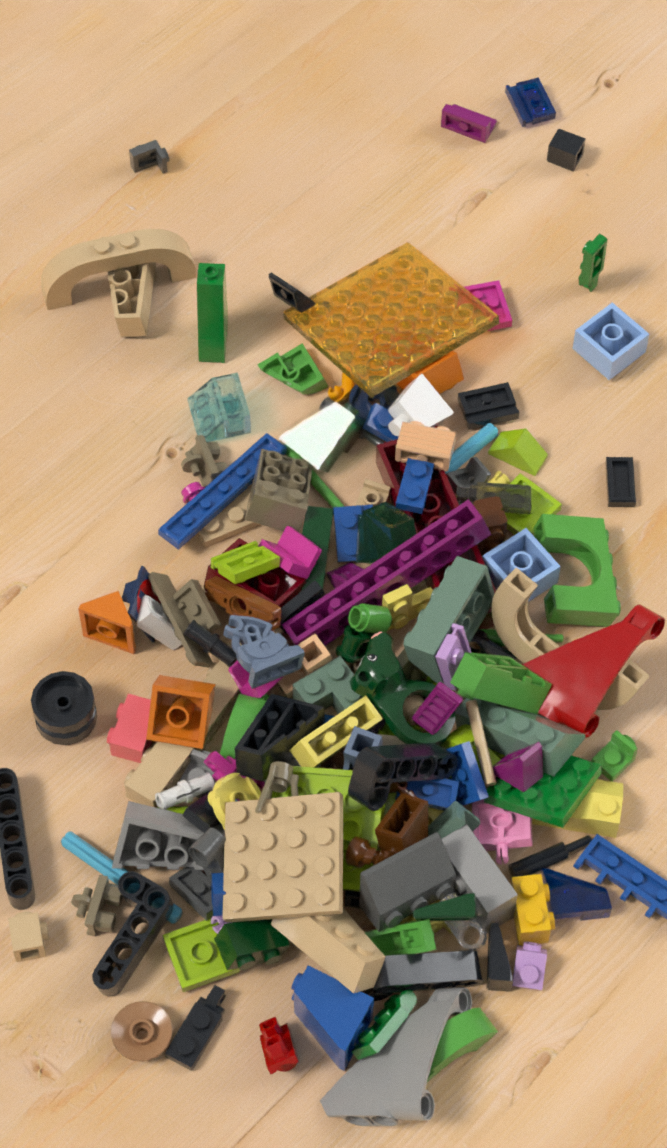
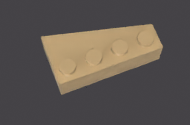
(132, 297)
(336, 946)

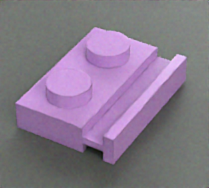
(451, 653)

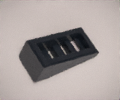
(498, 968)

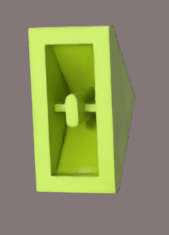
(519, 450)

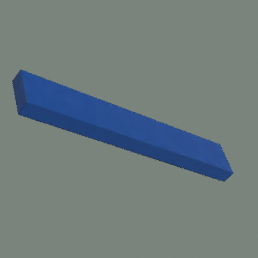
(217, 494)

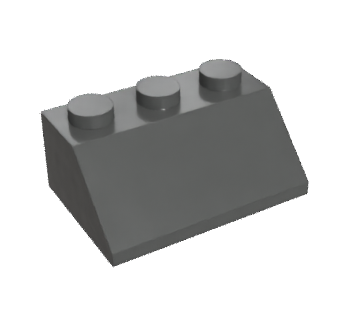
(406, 882)

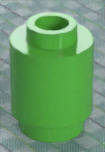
(370, 618)

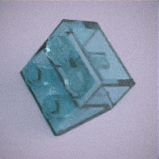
(220, 408)

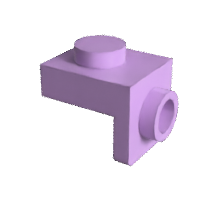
(529, 966)

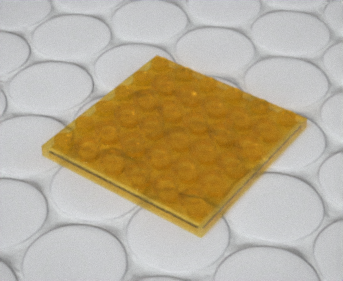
(391, 319)

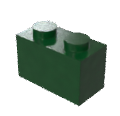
(250, 943)

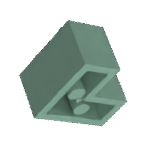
(327, 686)

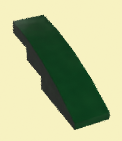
(318, 530)

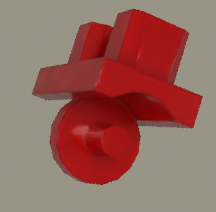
(278, 1046)

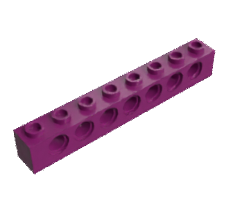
(404, 565)

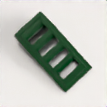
(455, 909)

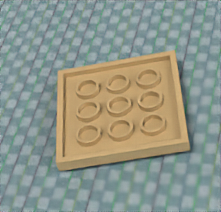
(283, 858)

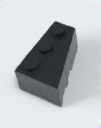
(273, 733)

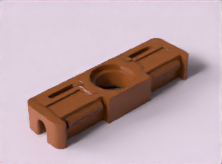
(227, 596)

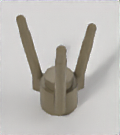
(278, 780)

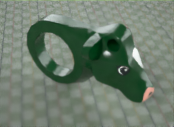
(385, 685)

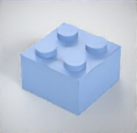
(610, 341)
(528, 556)

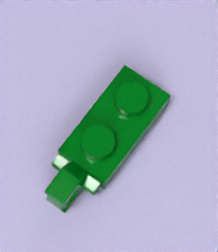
(592, 262)

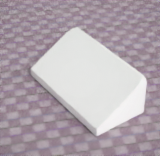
(156, 623)

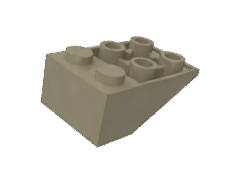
(279, 491)

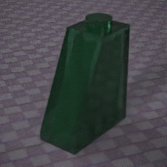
(324, 434)
(388, 527)

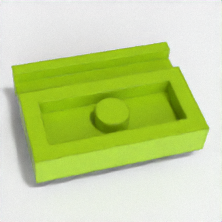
(245, 562)

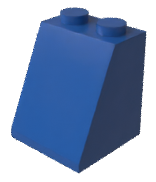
(331, 1013)

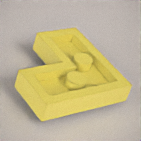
(405, 605)

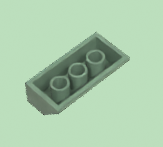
(459, 599)
(514, 729)

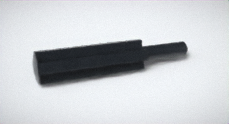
(546, 857)

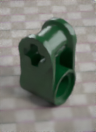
(353, 645)

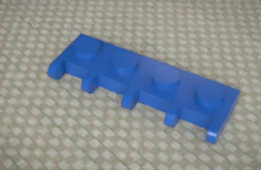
(626, 874)

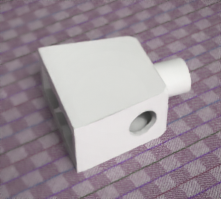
(418, 403)

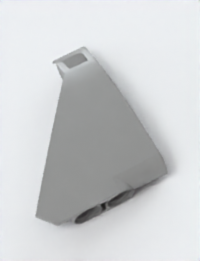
(395, 1079)

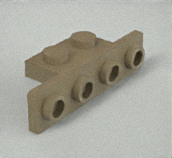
(184, 607)

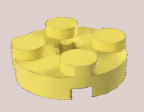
(231, 788)

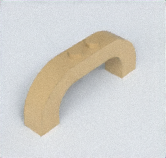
(112, 254)
(528, 642)

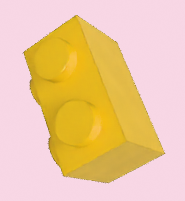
(531, 913)

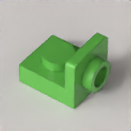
(616, 755)

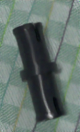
(211, 643)

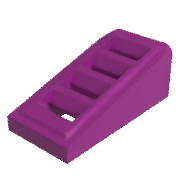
(437, 708)

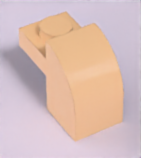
(315, 657)

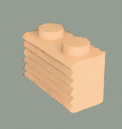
(425, 444)

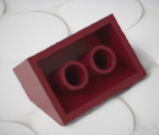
(274, 586)

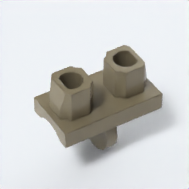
(201, 460)
(97, 918)

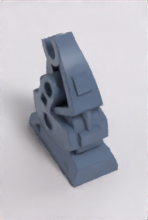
(262, 650)

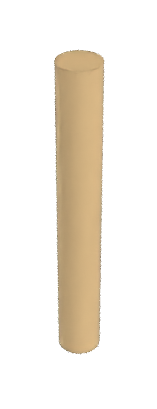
(480, 743)

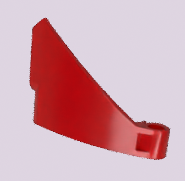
(588, 666)

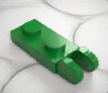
(386, 1023)

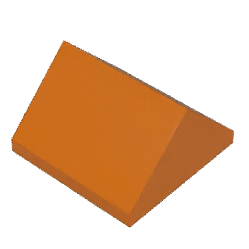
(108, 622)

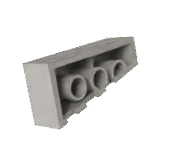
(156, 839)

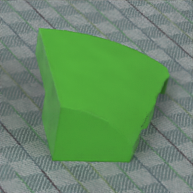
(295, 370)

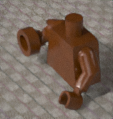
(399, 829)

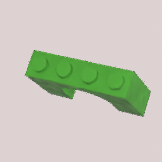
(588, 542)

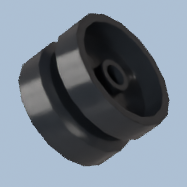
(64, 708)

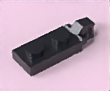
(197, 1029)

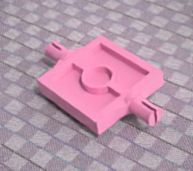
(501, 829)

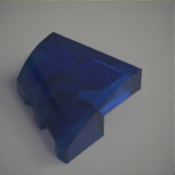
(576, 897)

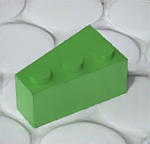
(500, 681)

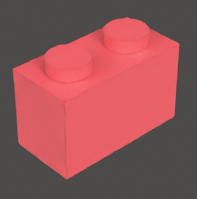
(130, 733)

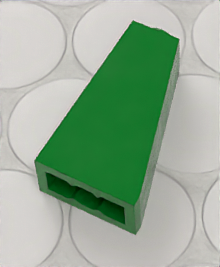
(212, 312)

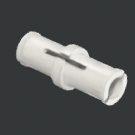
(185, 791)

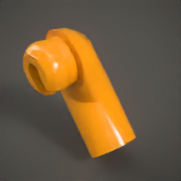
(342, 392)

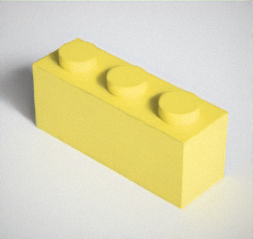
(335, 733)

